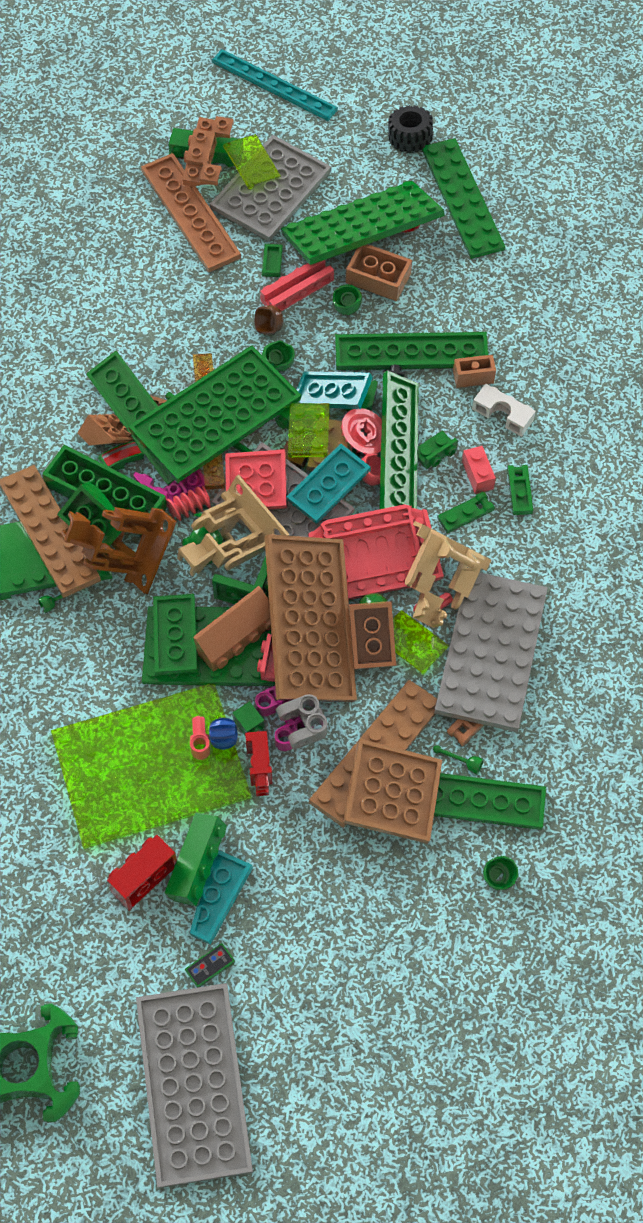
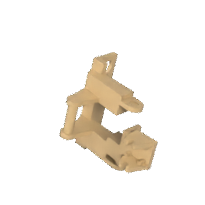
(225, 516)
(422, 578)

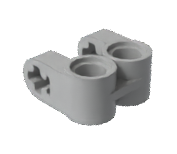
(296, 708)

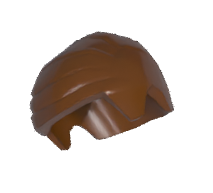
(268, 320)

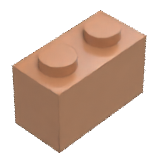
(474, 371)

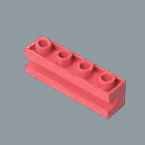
(297, 285)

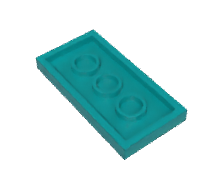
(338, 389)
(328, 483)

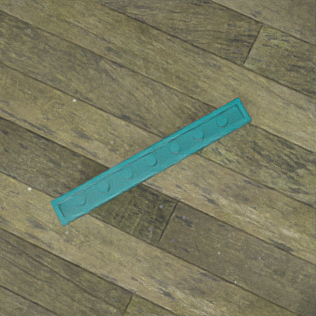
(275, 85)

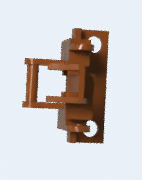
(122, 558)

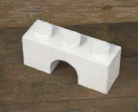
(492, 400)

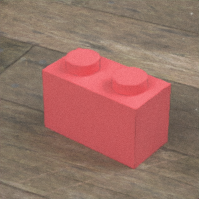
(478, 469)

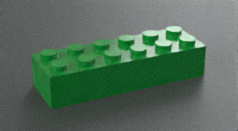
(72, 469)

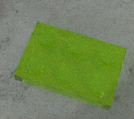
(309, 430)

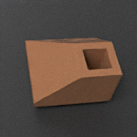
(104, 430)

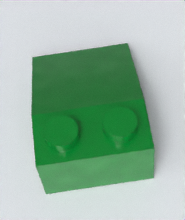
(90, 503)

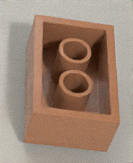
(378, 271)
(372, 634)

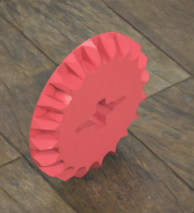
(360, 419)

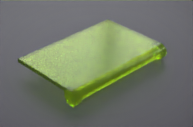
(251, 160)
(416, 642)

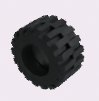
(410, 128)

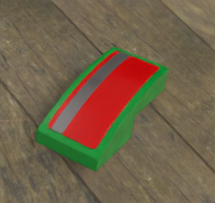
(121, 454)

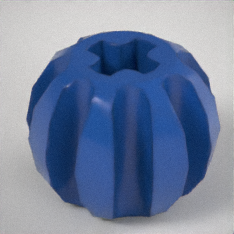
(223, 733)

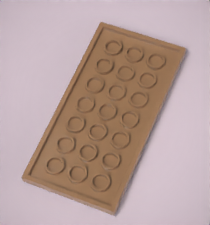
(310, 618)

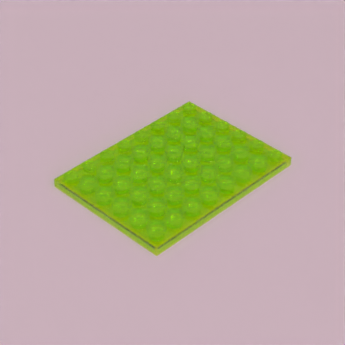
(139, 770)

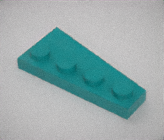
(219, 894)

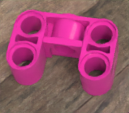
(291, 726)

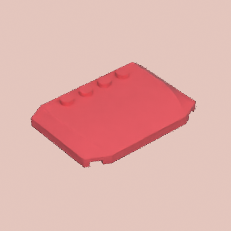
(378, 547)

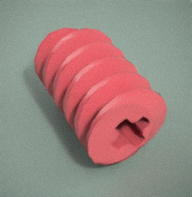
(188, 503)

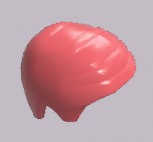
(373, 476)

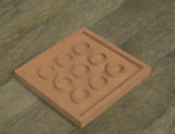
(393, 791)

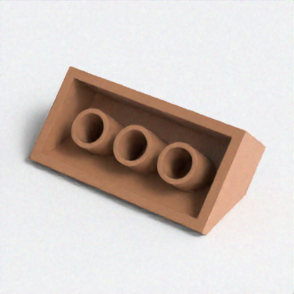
(234, 630)

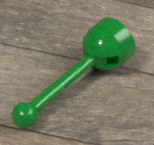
(48, 602)
(473, 763)

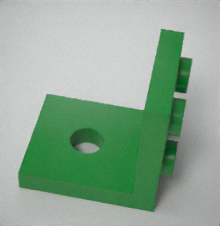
(233, 591)

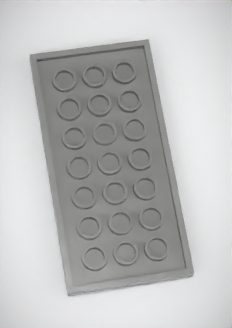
(492, 652)
(193, 1086)

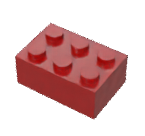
(142, 872)

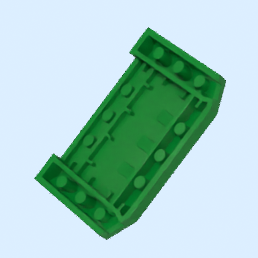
(21, 565)

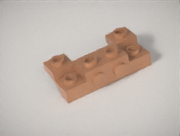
(201, 151)

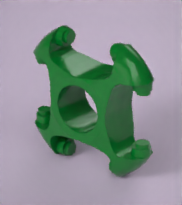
(41, 1083)

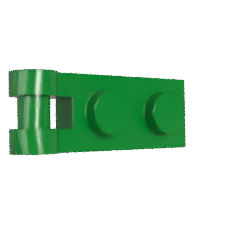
(520, 490)
(465, 512)

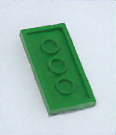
(174, 634)

